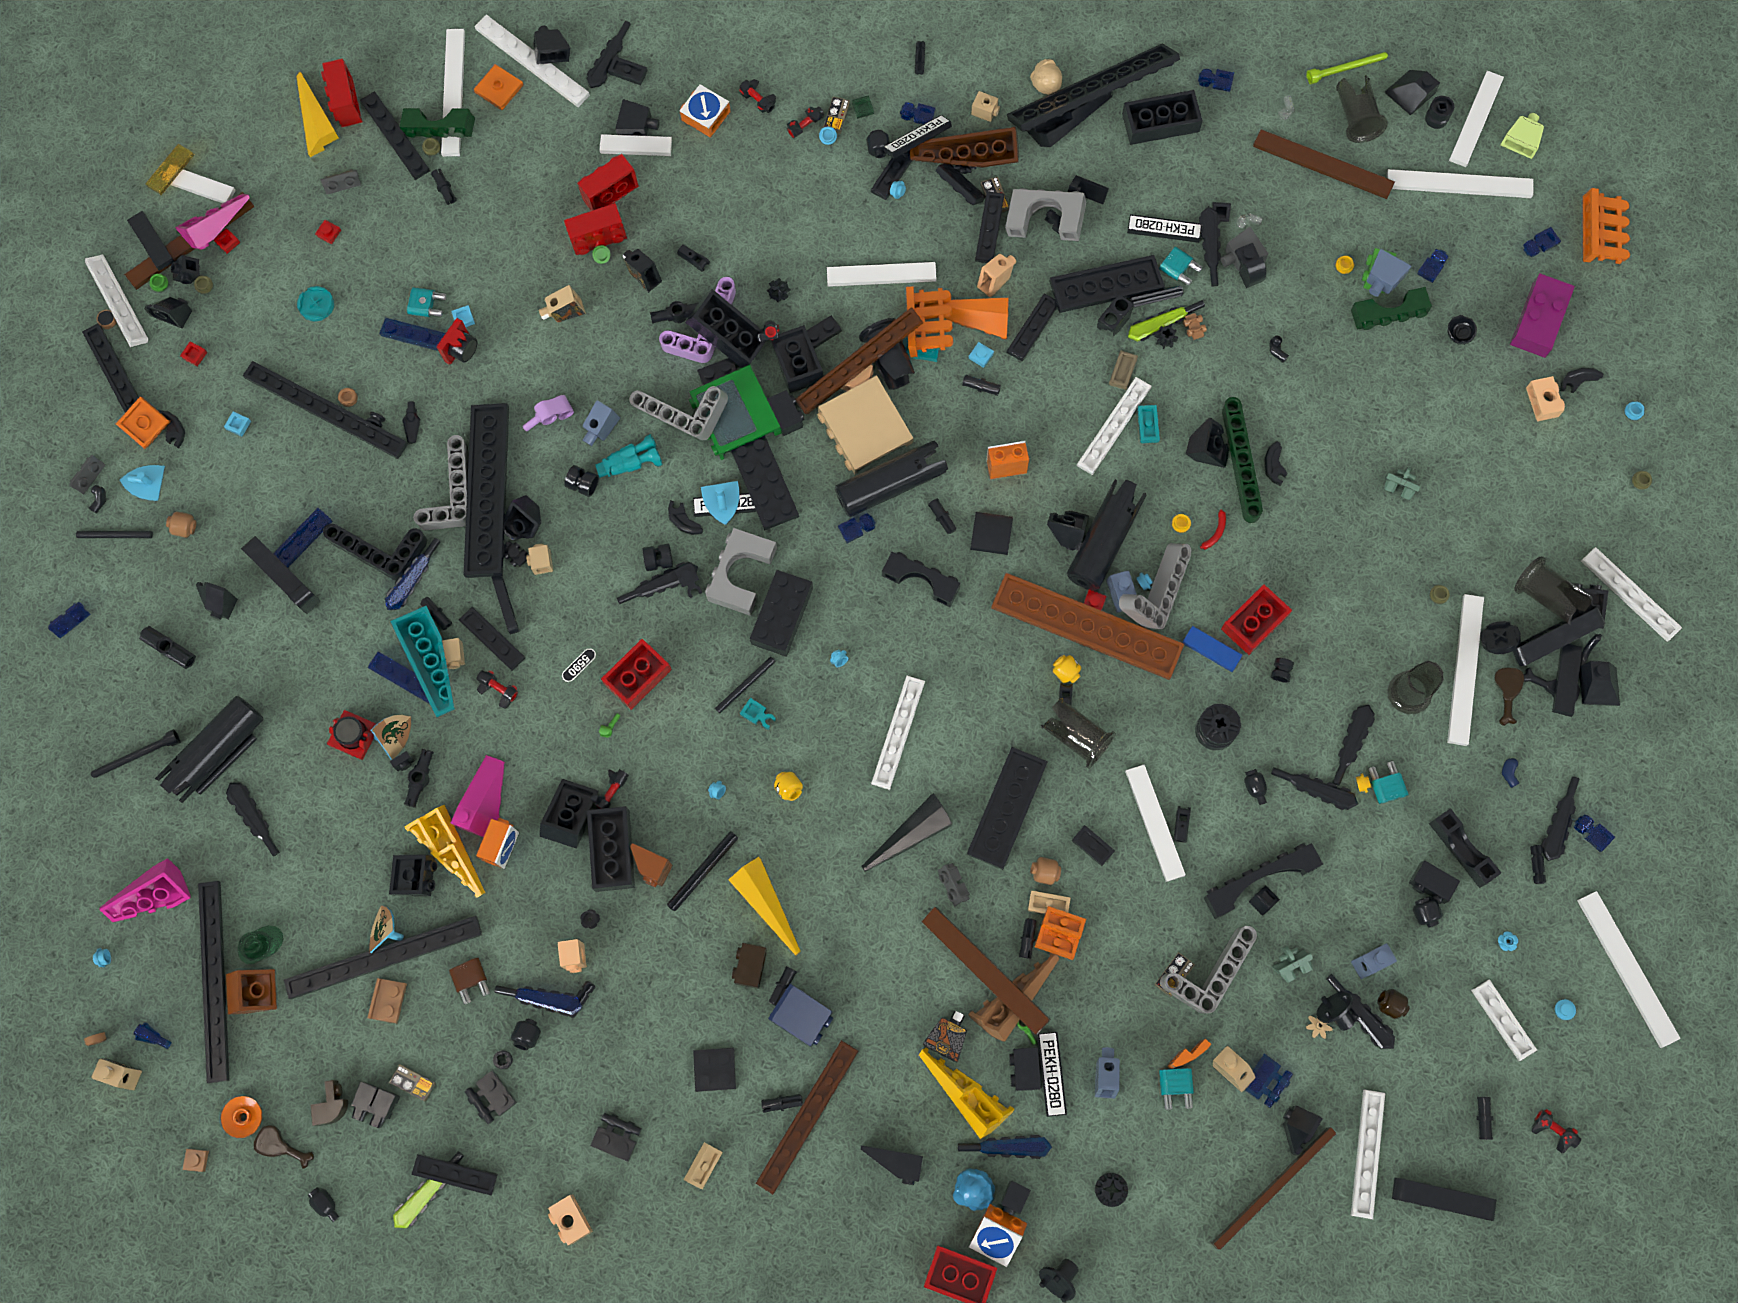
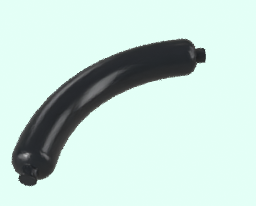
(1589, 647)

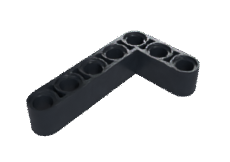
(374, 554)
(280, 575)

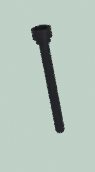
(170, 738)

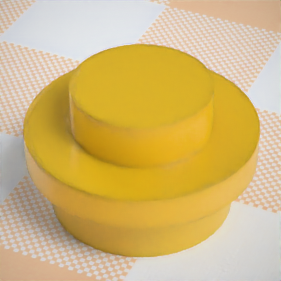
(1344, 264)
(1181, 523)
(1363, 783)

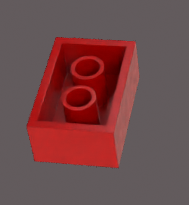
(341, 92)
(608, 183)
(595, 229)
(1256, 619)
(636, 674)
(959, 1276)

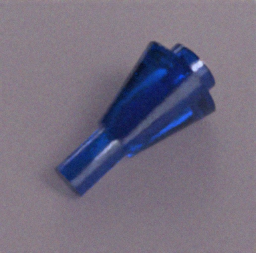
(147, 1034)

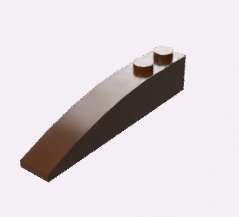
(971, 149)

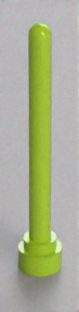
(1314, 75)

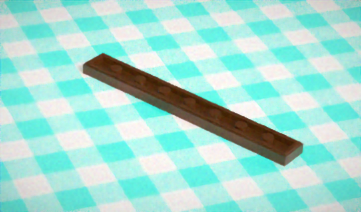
(1324, 164)
(145, 270)
(859, 361)
(986, 971)
(807, 1117)
(1273, 1188)

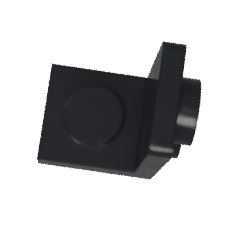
(1090, 189)

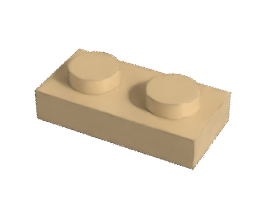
(1040, 901)
(703, 1165)

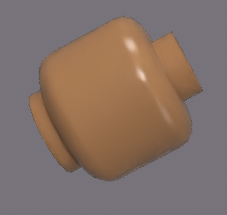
(181, 524)
(1045, 870)

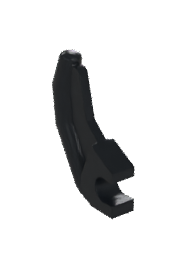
(1578, 376)
(174, 429)
(1272, 464)
(681, 521)

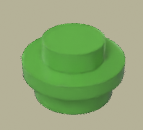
(601, 254)
(158, 282)

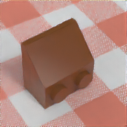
(651, 866)
(251, 991)

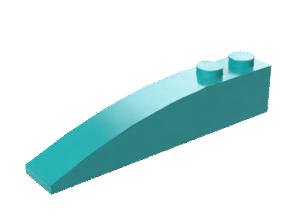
(426, 656)

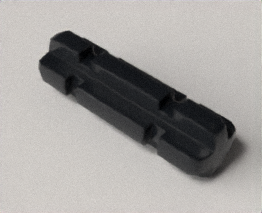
(919, 57)
(1538, 864)
(583, 994)

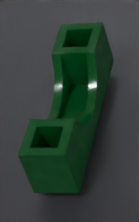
(456, 123)
(1369, 313)

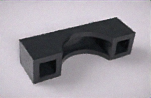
(900, 568)
(1475, 863)

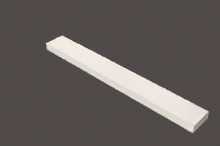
(453, 84)
(1461, 183)
(1465, 670)
(1628, 969)

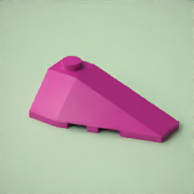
(202, 230)
(481, 798)
(154, 889)

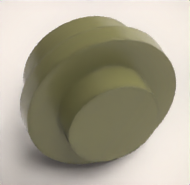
(431, 146)
(203, 284)
(1642, 480)
(1439, 594)

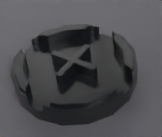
(1500, 637)

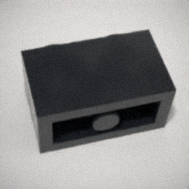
(785, 412)
(1434, 882)
(1026, 1069)
(1014, 1198)

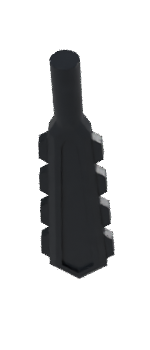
(598, 74)
(1210, 233)
(656, 584)
(1357, 731)
(1329, 793)
(246, 807)
(1557, 833)
(1371, 1024)

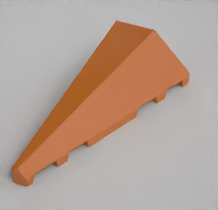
(982, 314)

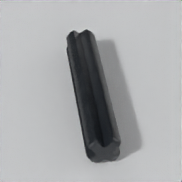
(1156, 296)

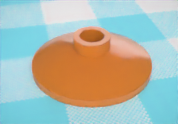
(232, 1114)

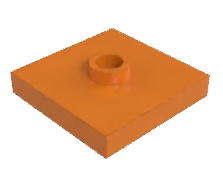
(498, 87)
(143, 422)

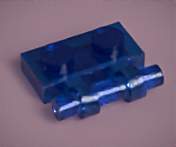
(1265, 1071)

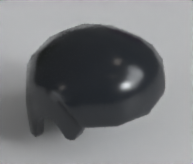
(1462, 330)

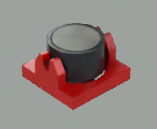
(458, 343)
(350, 733)

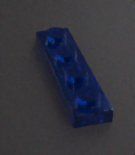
(411, 334)
(302, 537)
(397, 674)

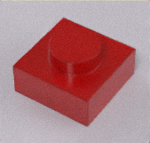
(328, 231)
(226, 241)
(193, 354)
(1095, 599)

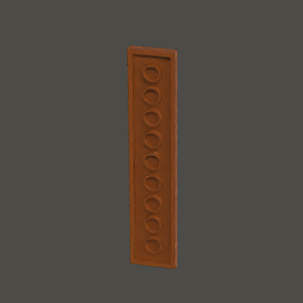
(1087, 626)

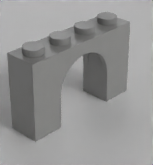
(1026, 202)
(739, 545)

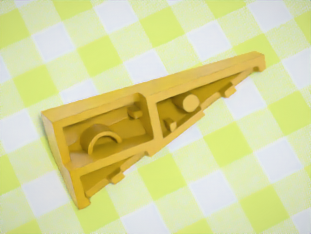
(316, 124)
(446, 846)
(758, 891)
(977, 1107)

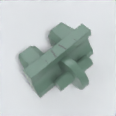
(1409, 488)
(1290, 960)

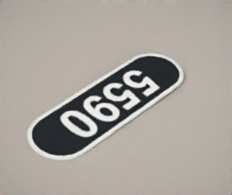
(578, 665)

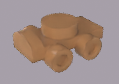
(1194, 327)

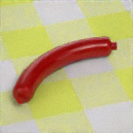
(1219, 531)

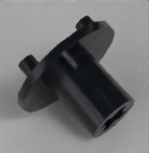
(1336, 1010)
(1059, 1280)

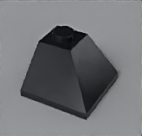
(1413, 90)
(1599, 684)

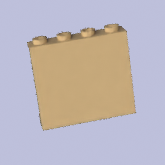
(864, 424)

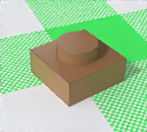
(195, 1160)

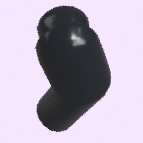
(1275, 349)
(100, 498)

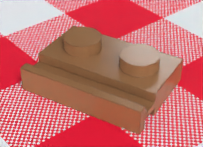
(387, 1000)

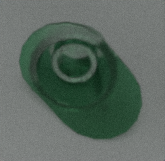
(259, 944)

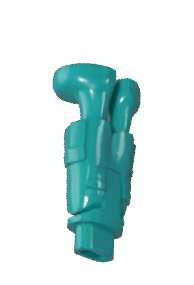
(628, 460)

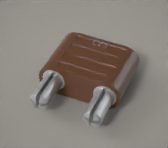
(467, 976)

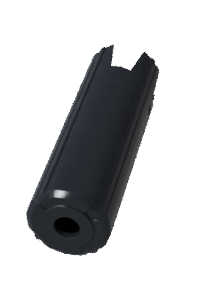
(889, 479)
(1105, 536)
(210, 748)

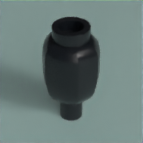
(1256, 785)
(323, 1203)

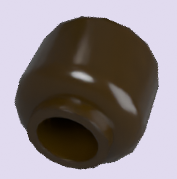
(1393, 1003)

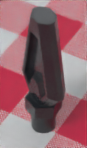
(411, 423)

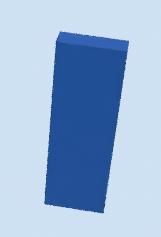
(1212, 649)

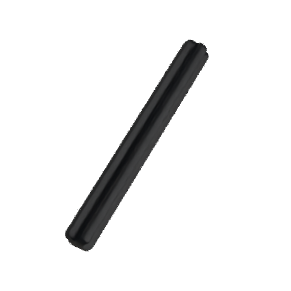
(702, 871)

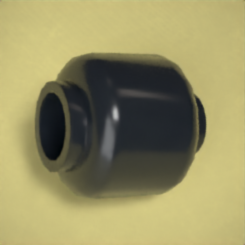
(875, 143)
(1427, 912)
(525, 1034)

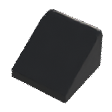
(1223, 210)
(1264, 900)

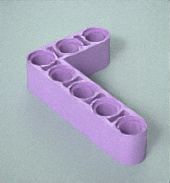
(700, 343)

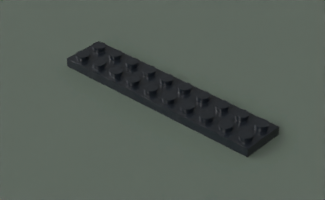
(1093, 87)
(757, 466)
(486, 490)

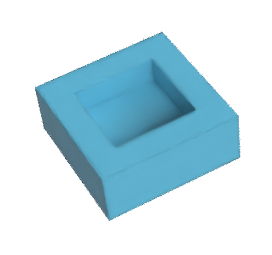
(465, 315)
(981, 354)
(237, 424)

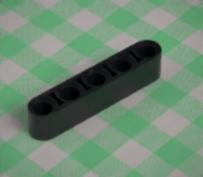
(1558, 636)
(1444, 1199)

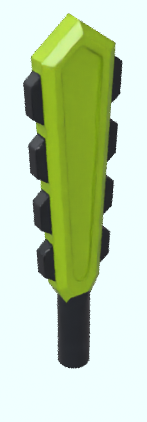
(1142, 330)
(417, 1202)

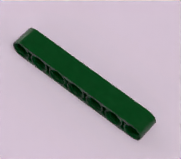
(1242, 468)

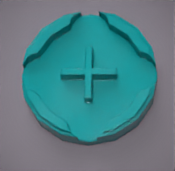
(315, 303)

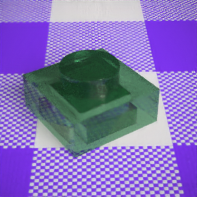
(862, 107)

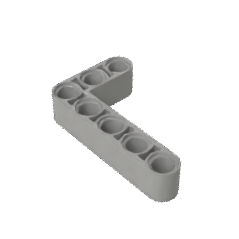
(678, 417)
(456, 490)
(1155, 610)
(1216, 974)

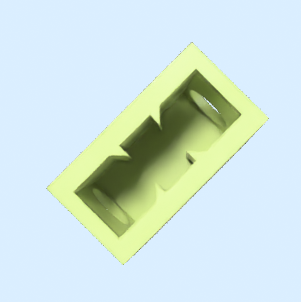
(1524, 136)

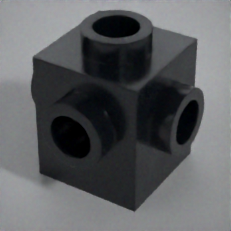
(185, 269)

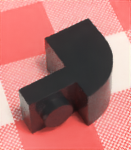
(1252, 265)

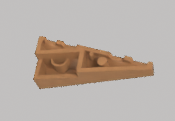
(997, 1017)

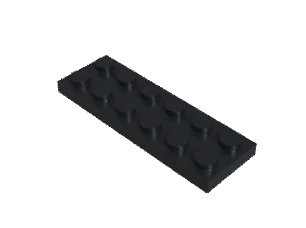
(1105, 283)
(1007, 808)

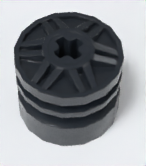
(1210, 735)

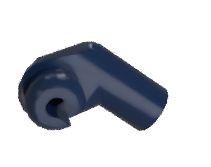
(1508, 771)

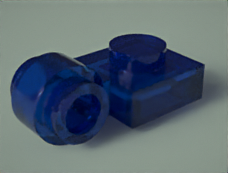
(1221, 80)
(921, 114)
(1545, 240)
(1433, 266)
(852, 530)
(1598, 836)

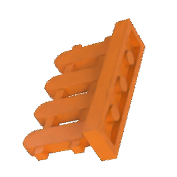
(1593, 227)
(941, 326)

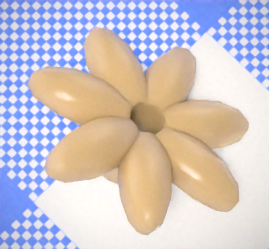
(1316, 1029)

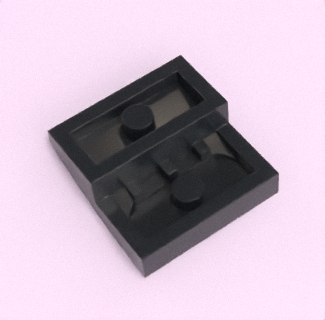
(991, 533)

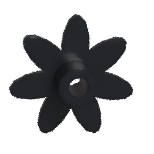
(964, 169)

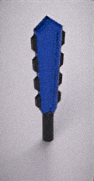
(404, 585)
(552, 1001)
(1019, 1146)

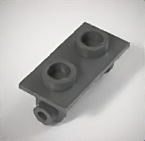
(340, 182)
(87, 474)
(956, 892)

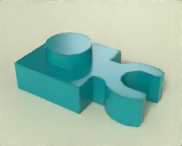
(755, 712)

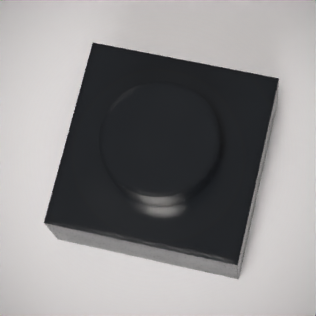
(402, 761)

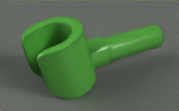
(606, 731)
(1027, 1031)

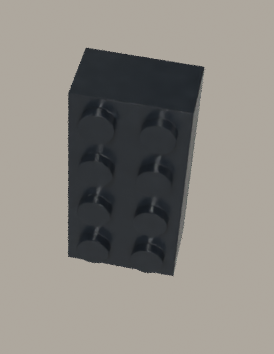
(1162, 117)
(726, 328)
(781, 613)
(610, 849)

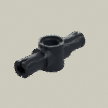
(668, 313)
(416, 787)

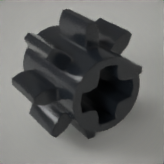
(778, 290)
(1168, 331)

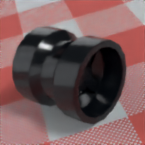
(1282, 670)

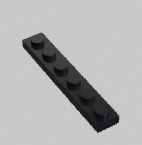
(394, 135)
(111, 366)

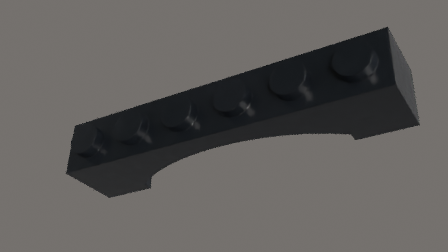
(1302, 860)

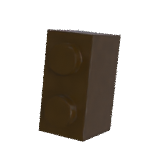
(750, 965)

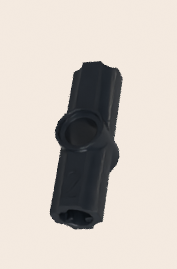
(175, 652)

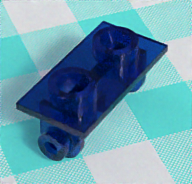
(66, 622)

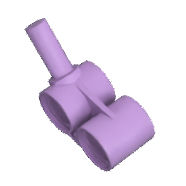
(547, 411)

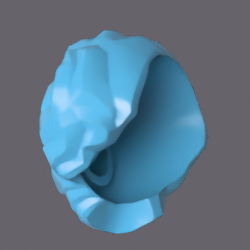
(974, 1189)

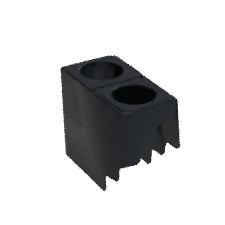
(1121, 303)

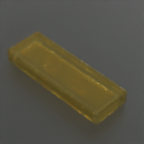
(169, 169)

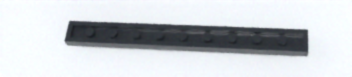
(325, 410)
(382, 957)
(213, 982)

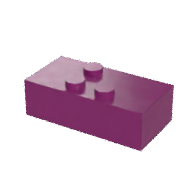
(1542, 315)

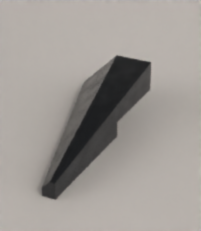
(1056, 128)
(921, 825)

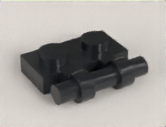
(496, 1094)
(614, 1143)

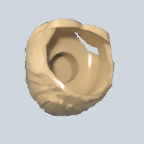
(1046, 77)

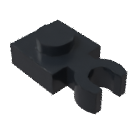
(687, 577)

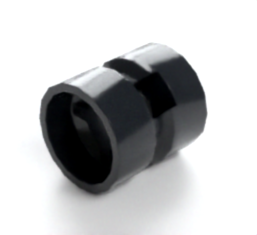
(1439, 112)
(579, 480)
(651, 560)

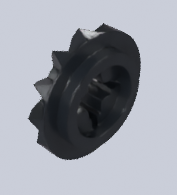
(1104, 1196)

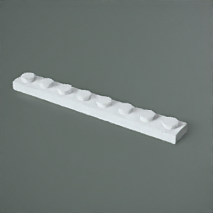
(526, 57)

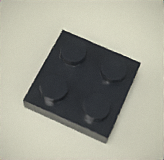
(714, 1069)

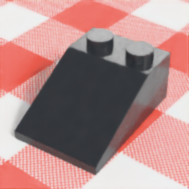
(797, 359)
(567, 813)
(899, 1164)

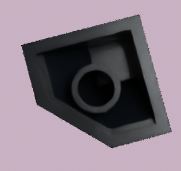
(170, 311)
(1207, 444)
(522, 519)
(1068, 528)
(216, 600)
(1299, 1127)

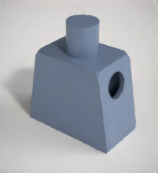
(1386, 273)
(599, 423)
(1118, 585)
(1374, 961)
(1107, 1081)

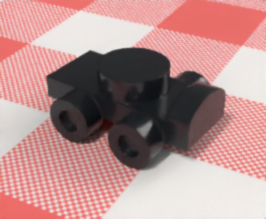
(512, 551)

